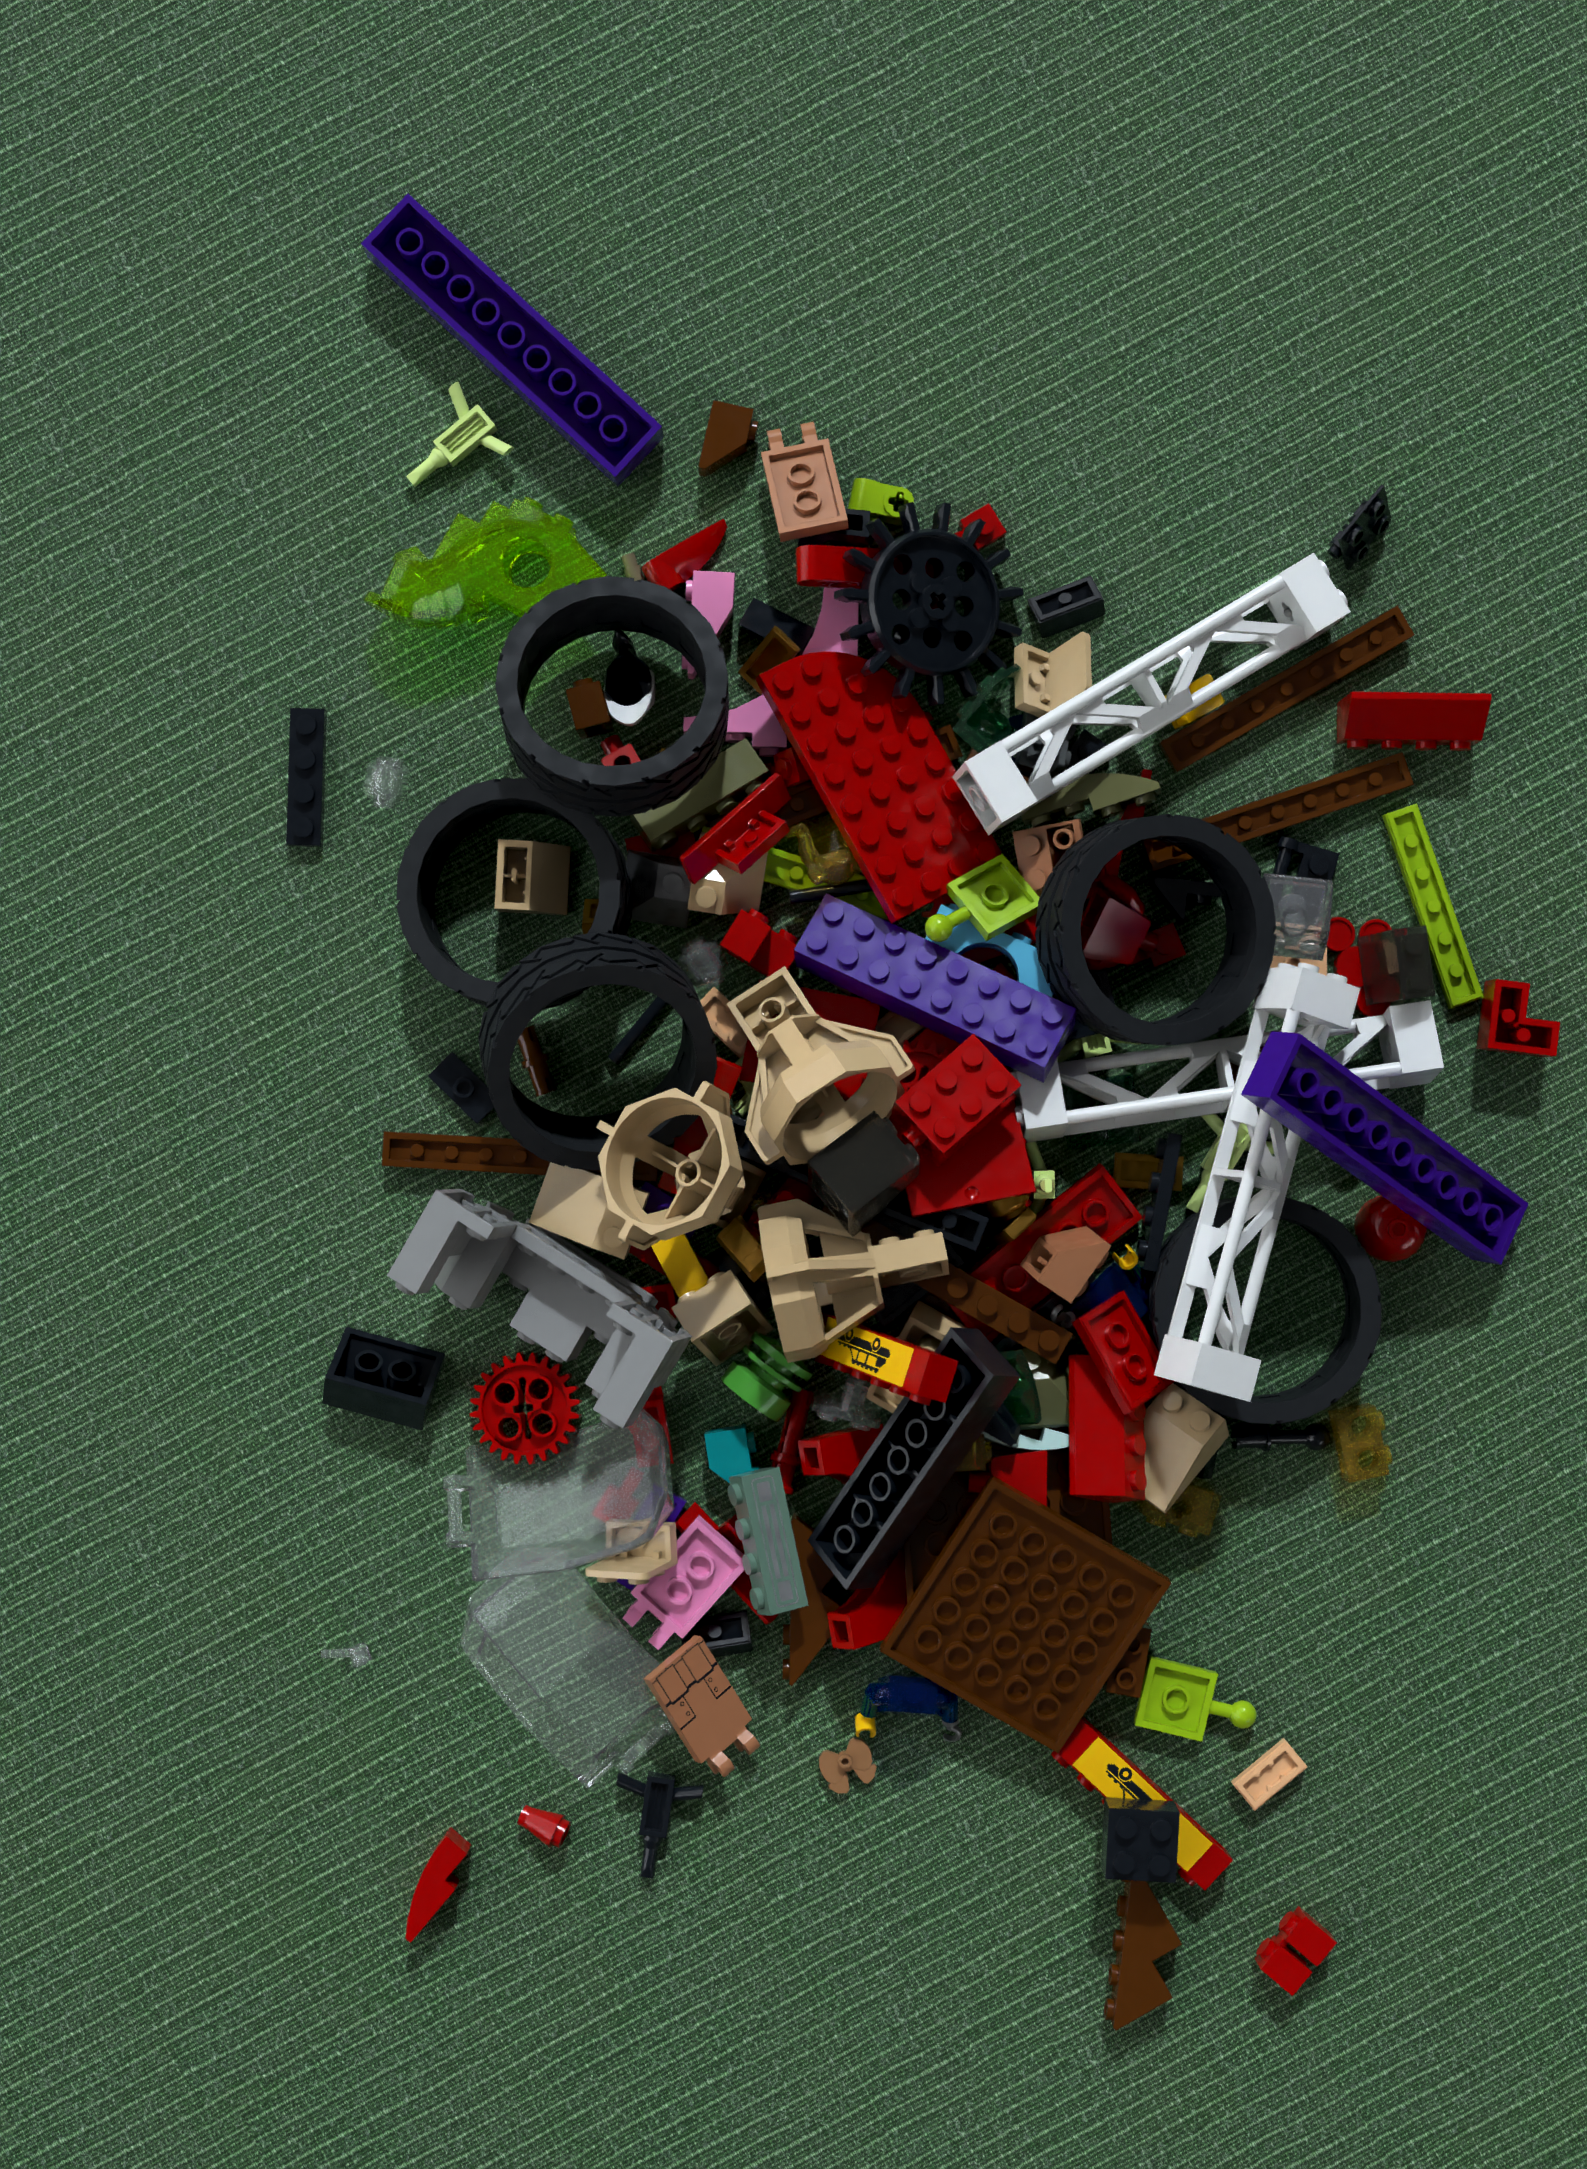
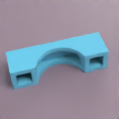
(1015, 947)

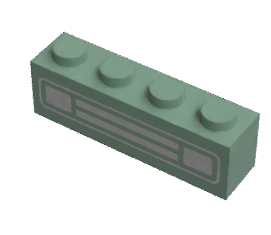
(767, 1541)

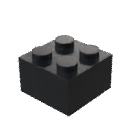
(1140, 1840)

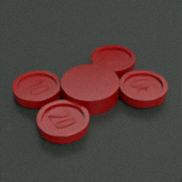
(1348, 960)

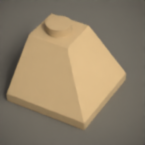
(726, 891)

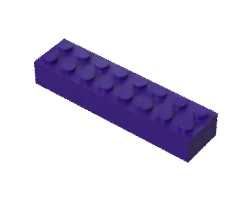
(934, 986)

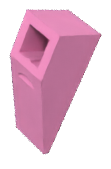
(714, 598)

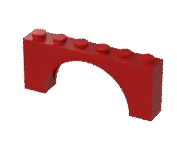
(872, 1611)

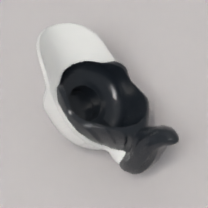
(628, 683)

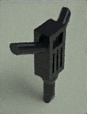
(658, 1797)

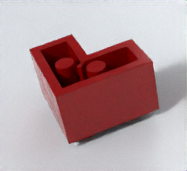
(757, 945)
(1505, 1024)

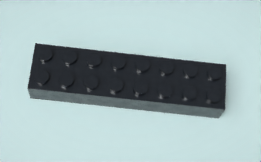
(911, 1464)

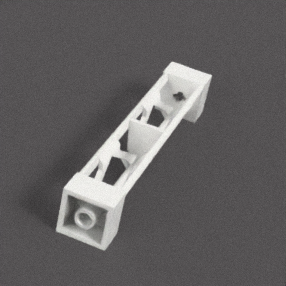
(1299, 599)
(1300, 998)
(1405, 1036)

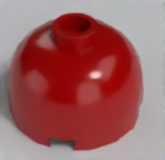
(1388, 1231)

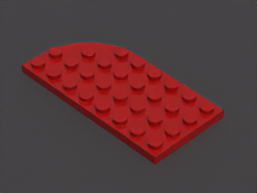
(879, 777)

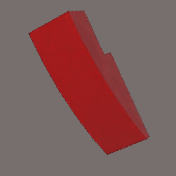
(436, 1881)

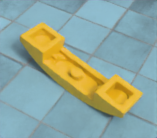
(680, 1264)

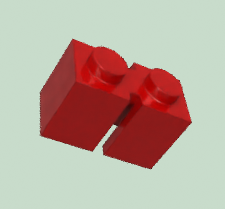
(1282, 1962)

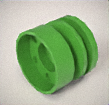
(766, 1377)

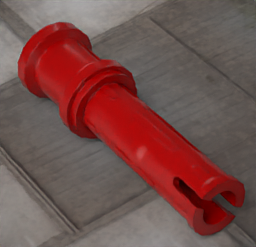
(793, 1428)

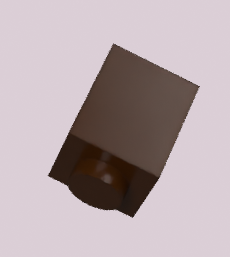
(726, 436)

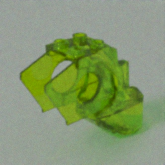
(477, 564)

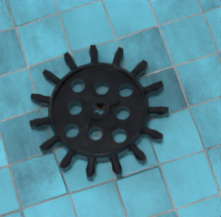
(929, 603)

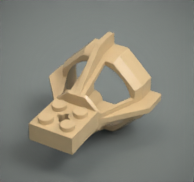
(802, 1059)
(709, 1183)
(846, 1276)

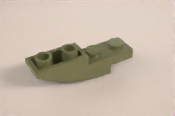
(1103, 791)

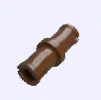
(535, 1062)

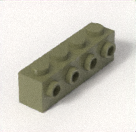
(729, 780)

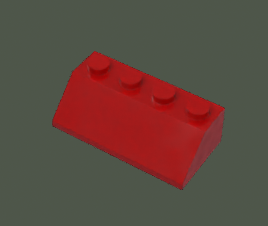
(1412, 720)
(1103, 1442)

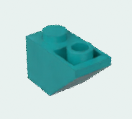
(730, 1450)

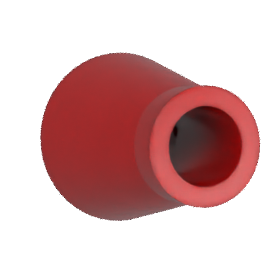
(545, 1825)

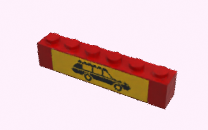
(890, 1363)
(1116, 1776)

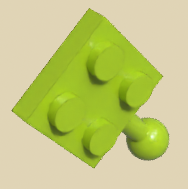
(989, 897)
(1179, 1699)

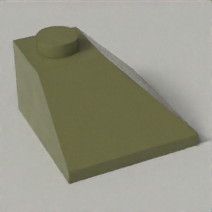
(1052, 1389)

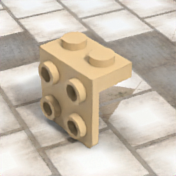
(1052, 677)
(640, 1563)

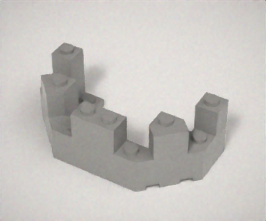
(568, 1296)

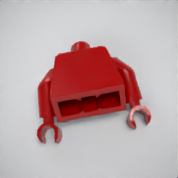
(1114, 925)

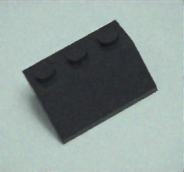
(383, 1378)

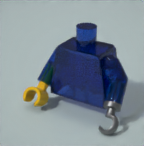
(1108, 1283)
(908, 1697)

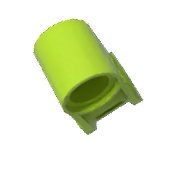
(878, 499)

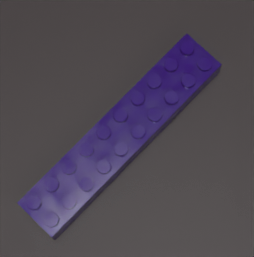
(512, 340)
(1384, 1147)

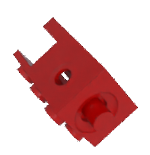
(954, 1100)

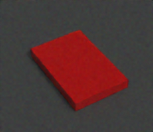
(1122, 1351)

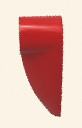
(677, 563)

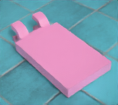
(691, 1587)

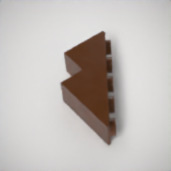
(809, 1624)
(1142, 1938)

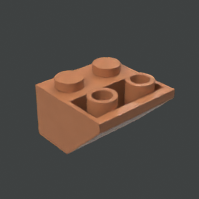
(1041, 849)
(1066, 1260)

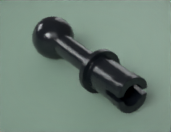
(1313, 1436)

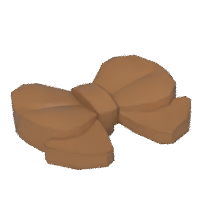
(855, 1757)

